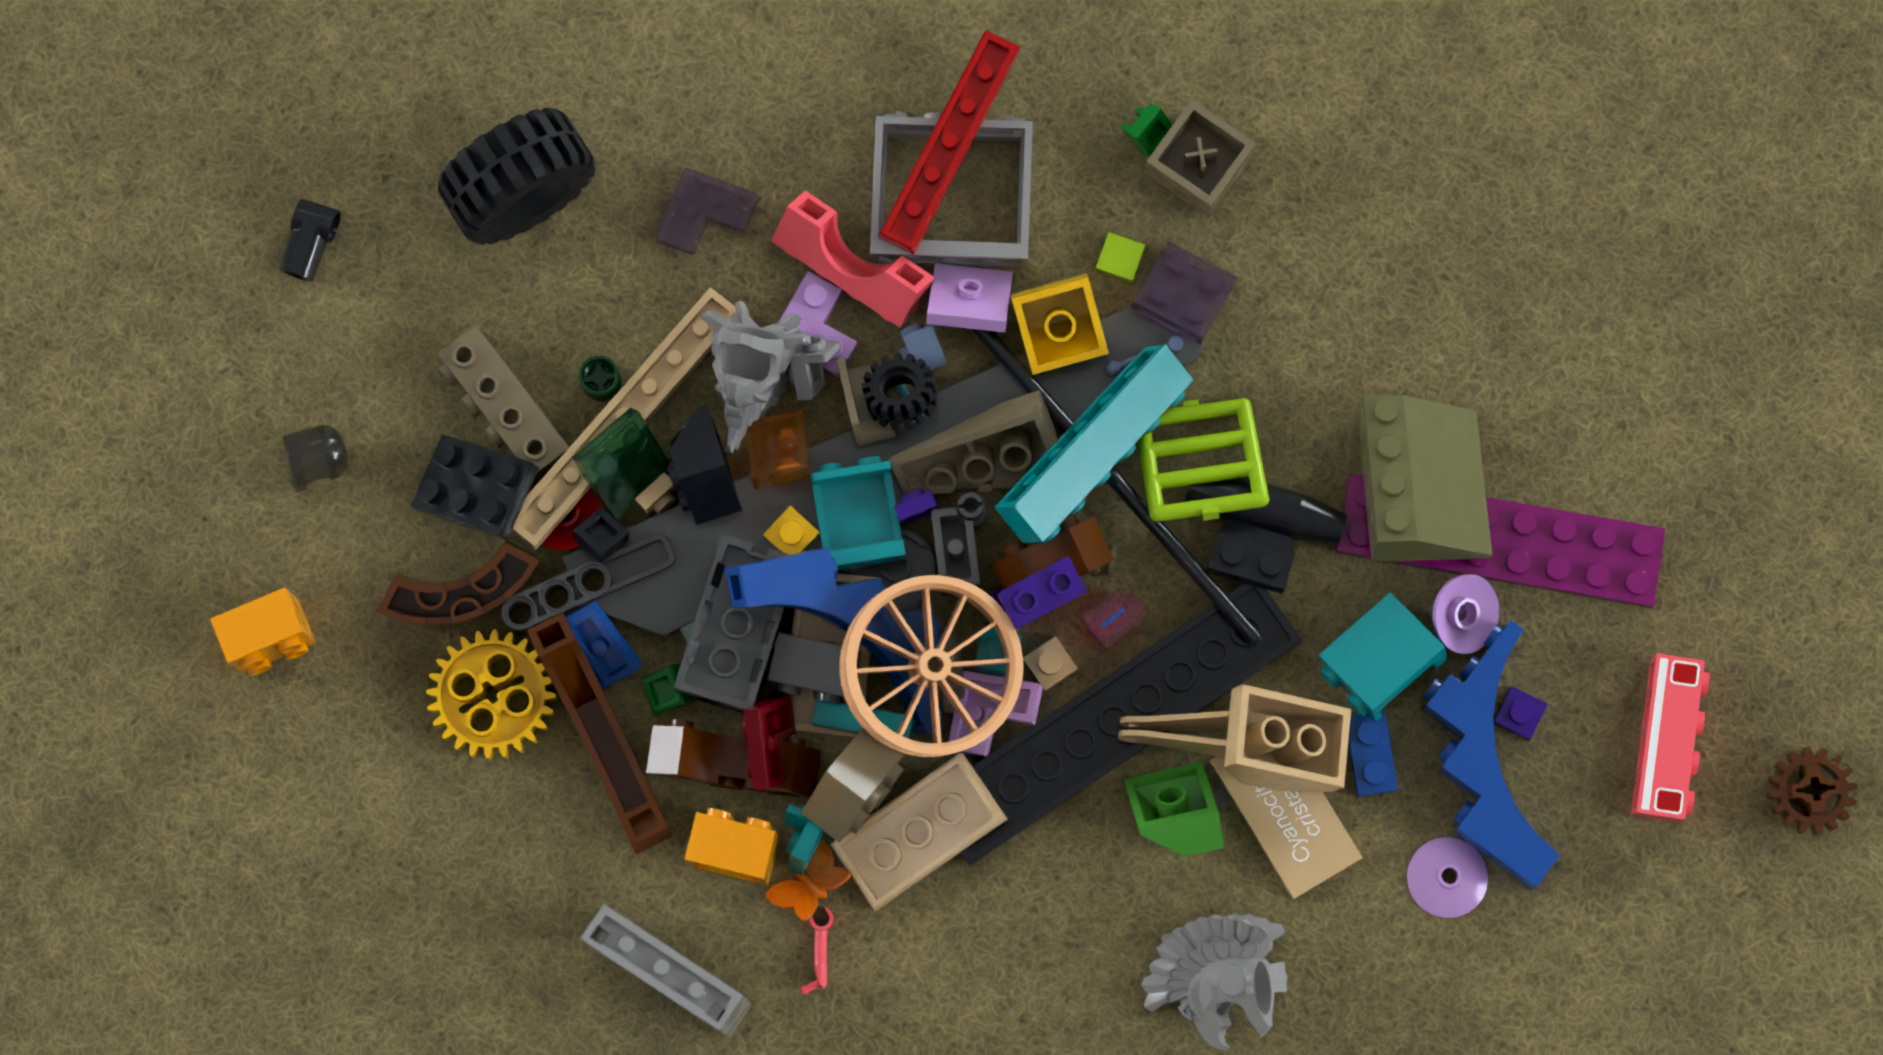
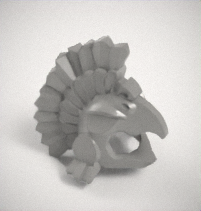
(751, 366)
(1214, 966)

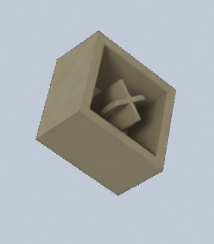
(1200, 158)
(853, 786)

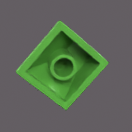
(1176, 809)

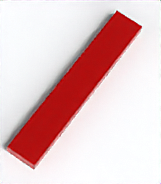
(949, 142)

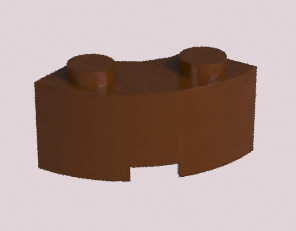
(1077, 540)

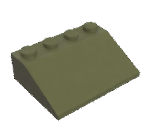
(1422, 480)

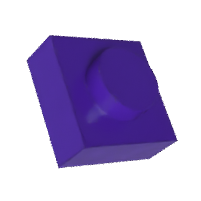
(916, 506)
(1520, 713)

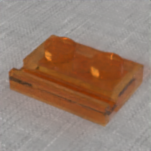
(779, 449)

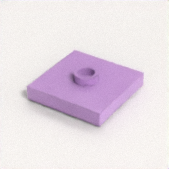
(969, 297)

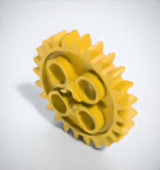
(507, 727)

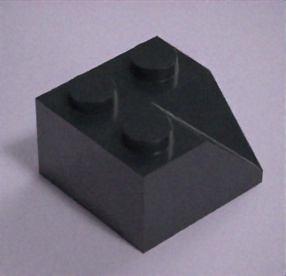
(702, 470)

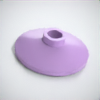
(1476, 617)
(1426, 880)

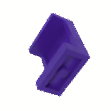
(1040, 592)

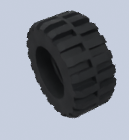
(516, 176)

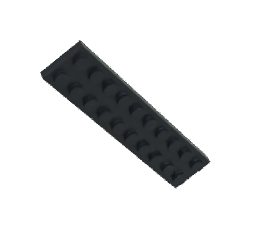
(1081, 737)

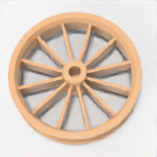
(931, 666)

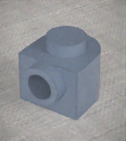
(922, 344)

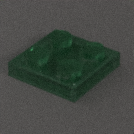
(622, 462)

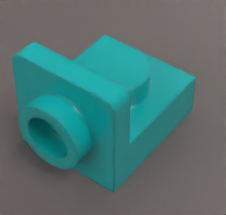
(803, 841)

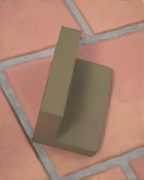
(864, 427)

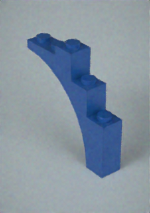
(809, 585)
(1493, 821)

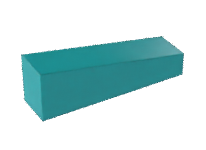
(840, 718)

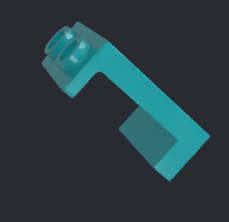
(858, 513)
(1380, 656)

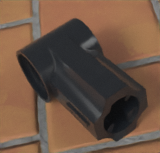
(311, 231)

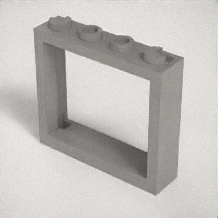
(952, 252)
(666, 970)

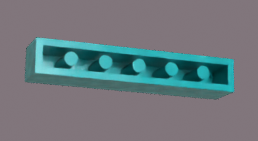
(1094, 445)

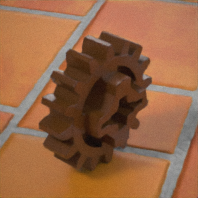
(1811, 774)

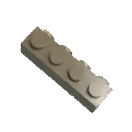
(501, 400)

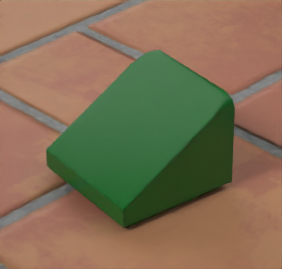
(661, 691)

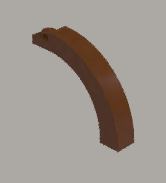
(600, 732)

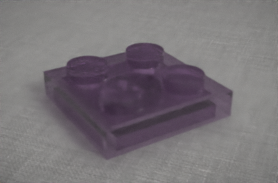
(1184, 292)

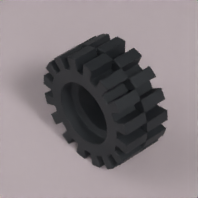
(893, 374)

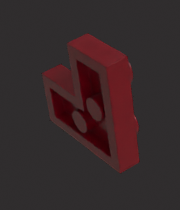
(764, 728)

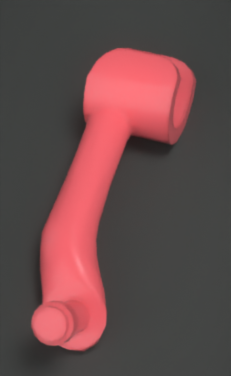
(820, 955)

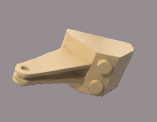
(1270, 740)

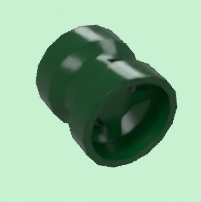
(598, 371)

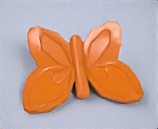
(804, 895)

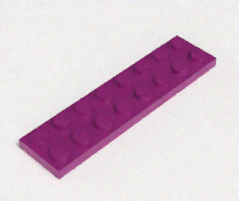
(1542, 550)

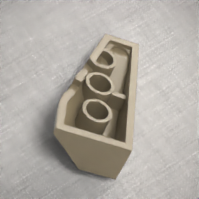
(981, 451)

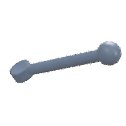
(1113, 367)

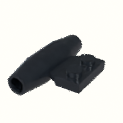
(1258, 541)

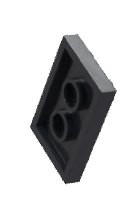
(475, 487)

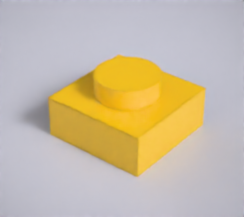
(791, 532)

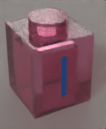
(1114, 619)

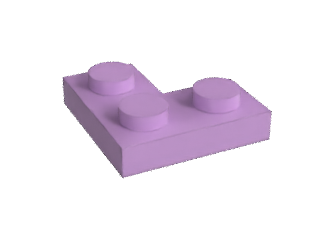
(814, 304)
(980, 707)

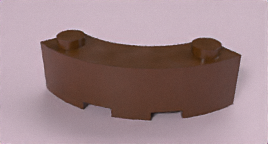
(461, 598)
(721, 760)

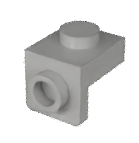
(807, 368)

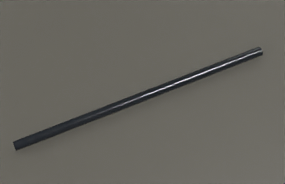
(1128, 494)

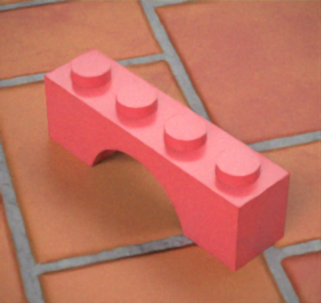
(813, 237)

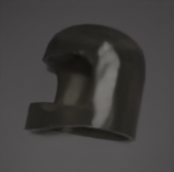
(315, 455)

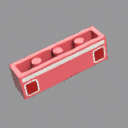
(1668, 738)

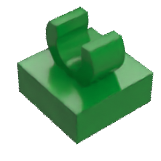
(1148, 128)

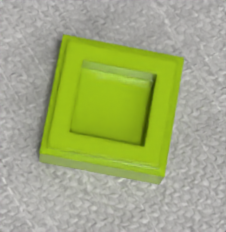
(1120, 257)

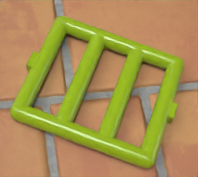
(1209, 507)

